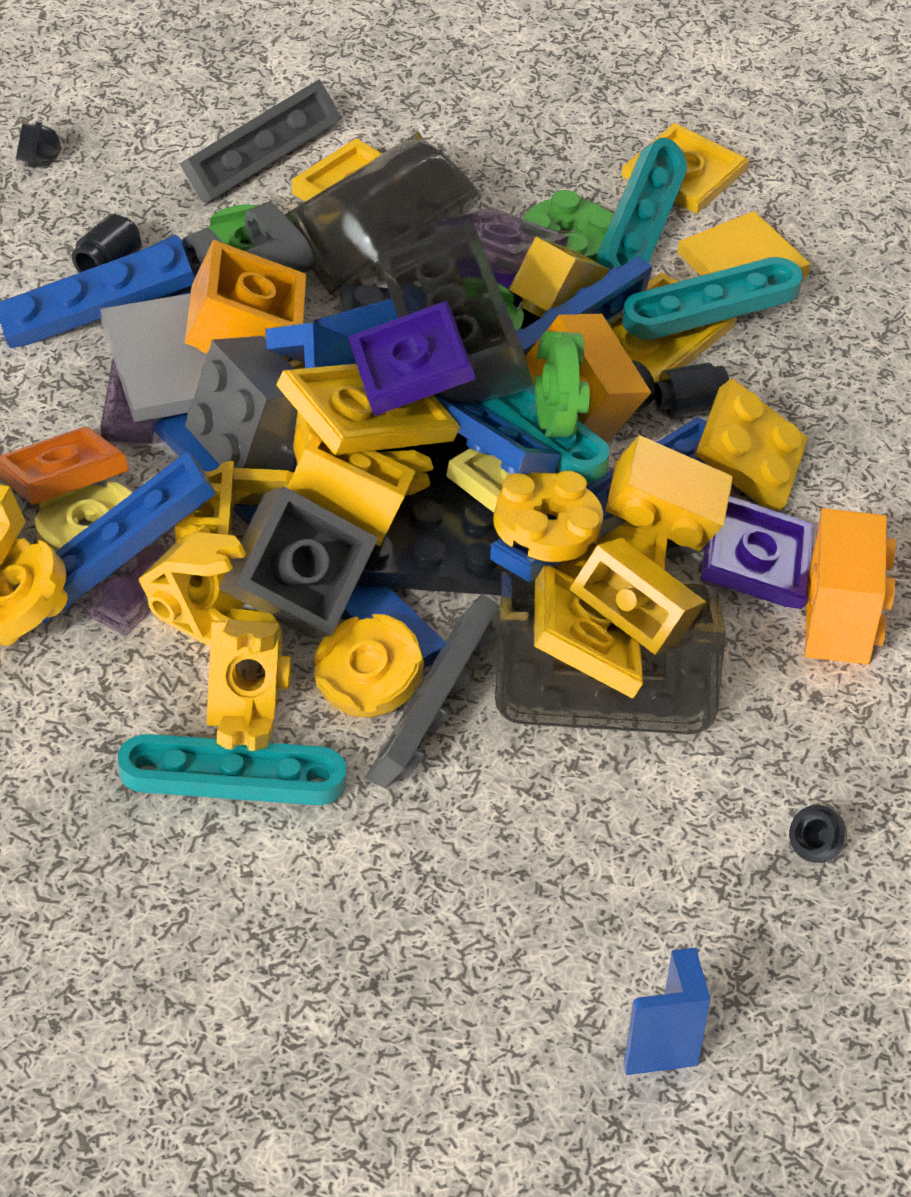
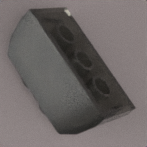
(381, 209)
(456, 270)

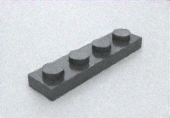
(260, 141)
(426, 708)

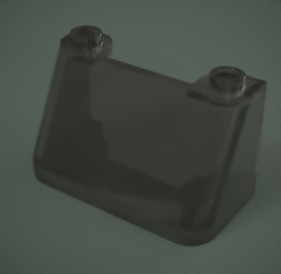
(677, 688)

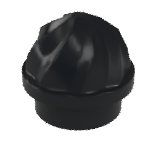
(38, 145)
(817, 833)

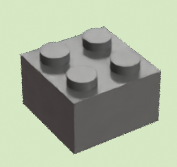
(240, 408)
(299, 563)

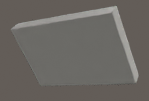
(152, 356)

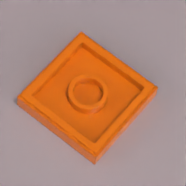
(61, 465)

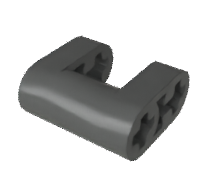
(271, 234)

